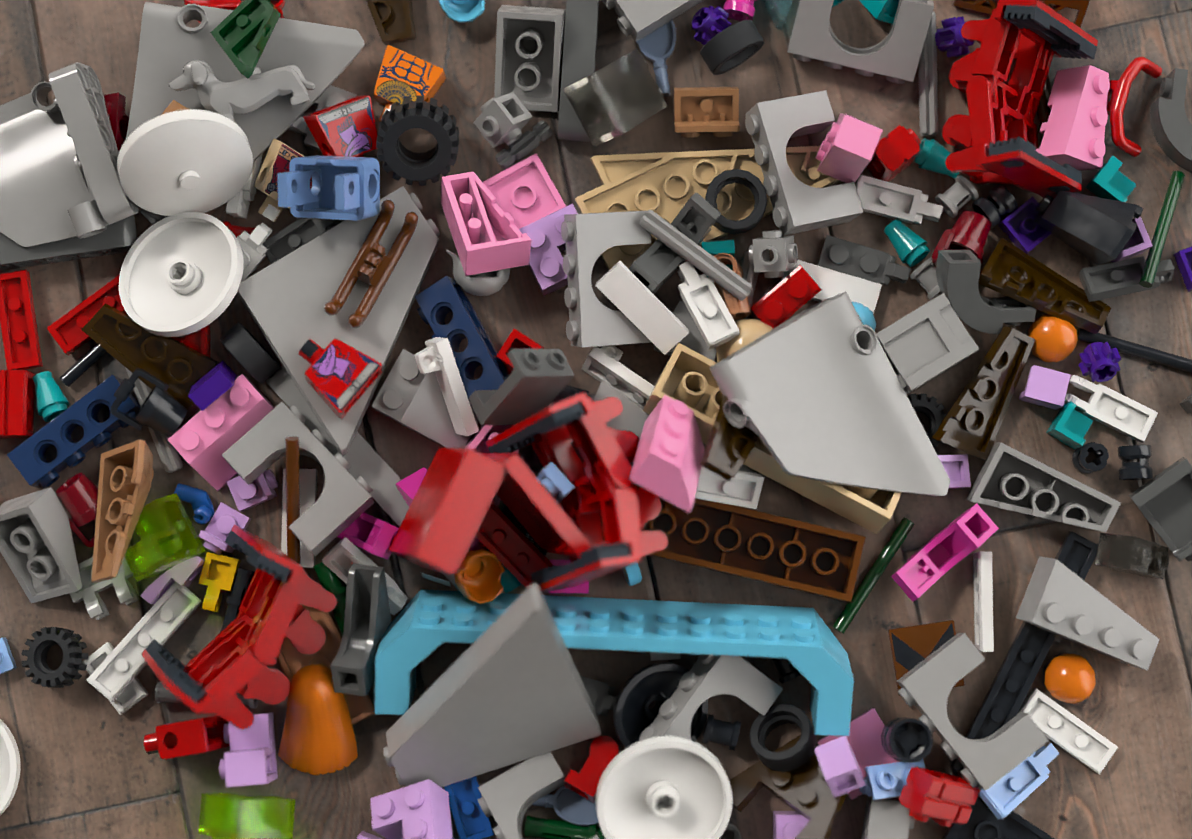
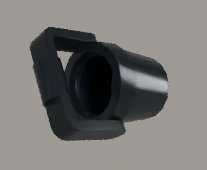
(157, 411)

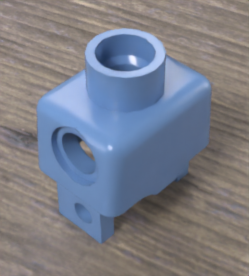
(340, 187)

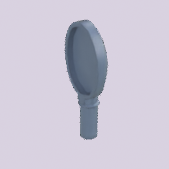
(658, 48)
(570, 807)

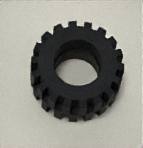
(415, 165)

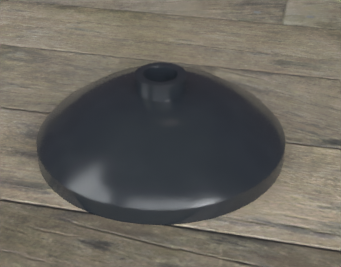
(648, 684)

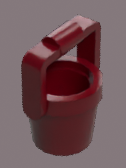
(968, 233)
(80, 501)

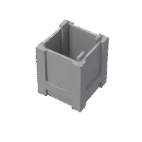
(926, 343)

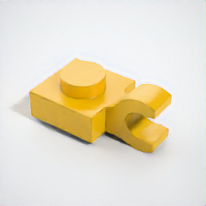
(219, 575)

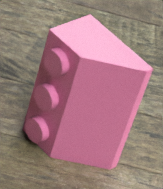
(218, 428)
(670, 453)

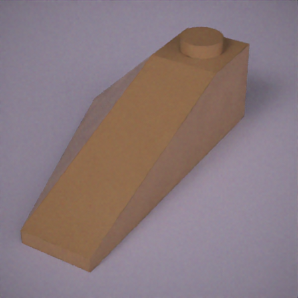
(122, 493)

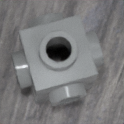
(502, 119)
(784, 252)

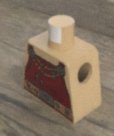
(275, 162)

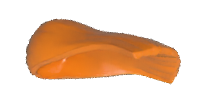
(317, 724)

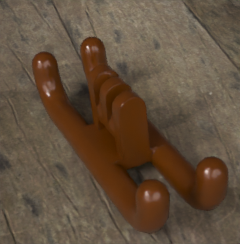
(372, 265)

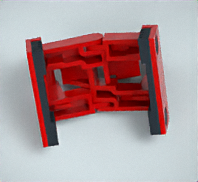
(1000, 126)
(598, 484)
(243, 650)

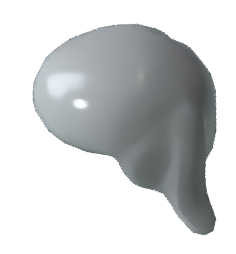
(479, 284)

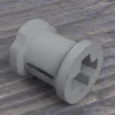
(957, 196)
(927, 278)

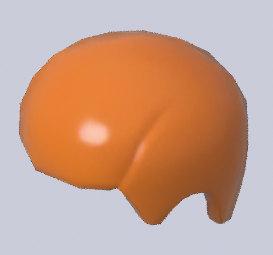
(1053, 338)
(480, 576)
(1070, 678)

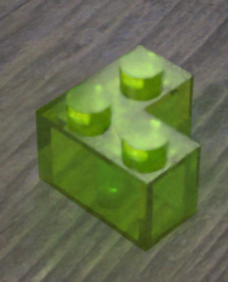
(165, 538)
(246, 816)

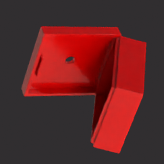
(455, 502)

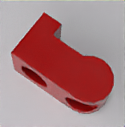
(602, 752)

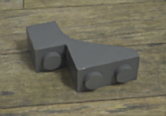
(364, 625)

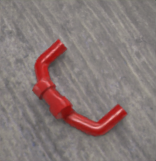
(1119, 93)

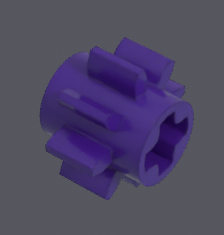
(709, 23)
(950, 37)
(1099, 362)

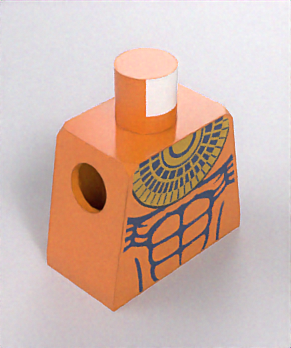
(406, 76)

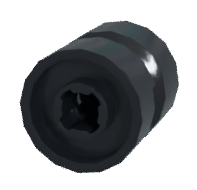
(906, 739)

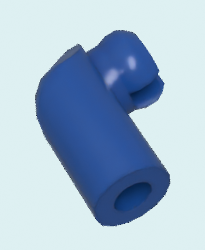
(199, 500)

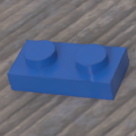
(466, 810)

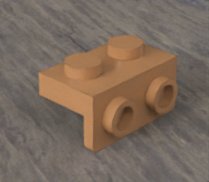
(706, 111)

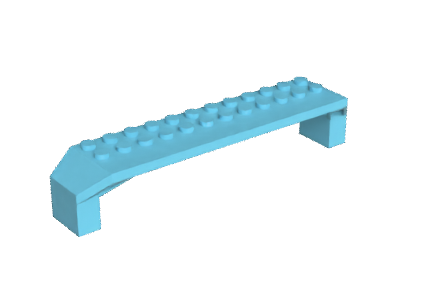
(630, 626)

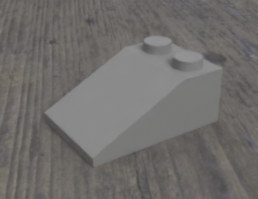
(530, 55)
(418, 403)
(39, 545)

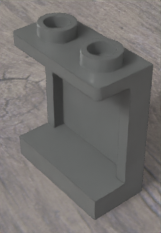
(528, 390)
(1168, 507)

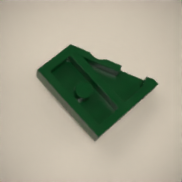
(246, 33)

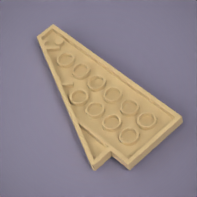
(670, 178)

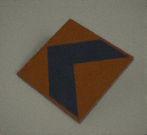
(917, 642)

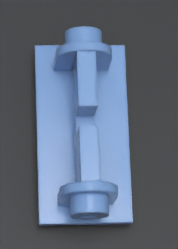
(887, 779)

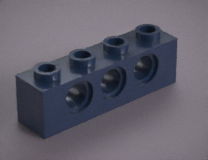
(449, 296)
(30, 455)

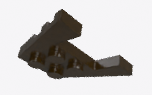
(799, 788)

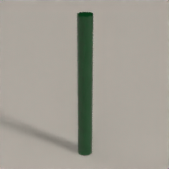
(1162, 229)
(873, 575)

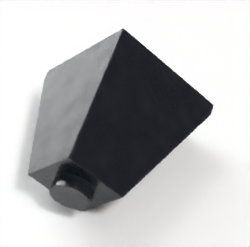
(1088, 224)

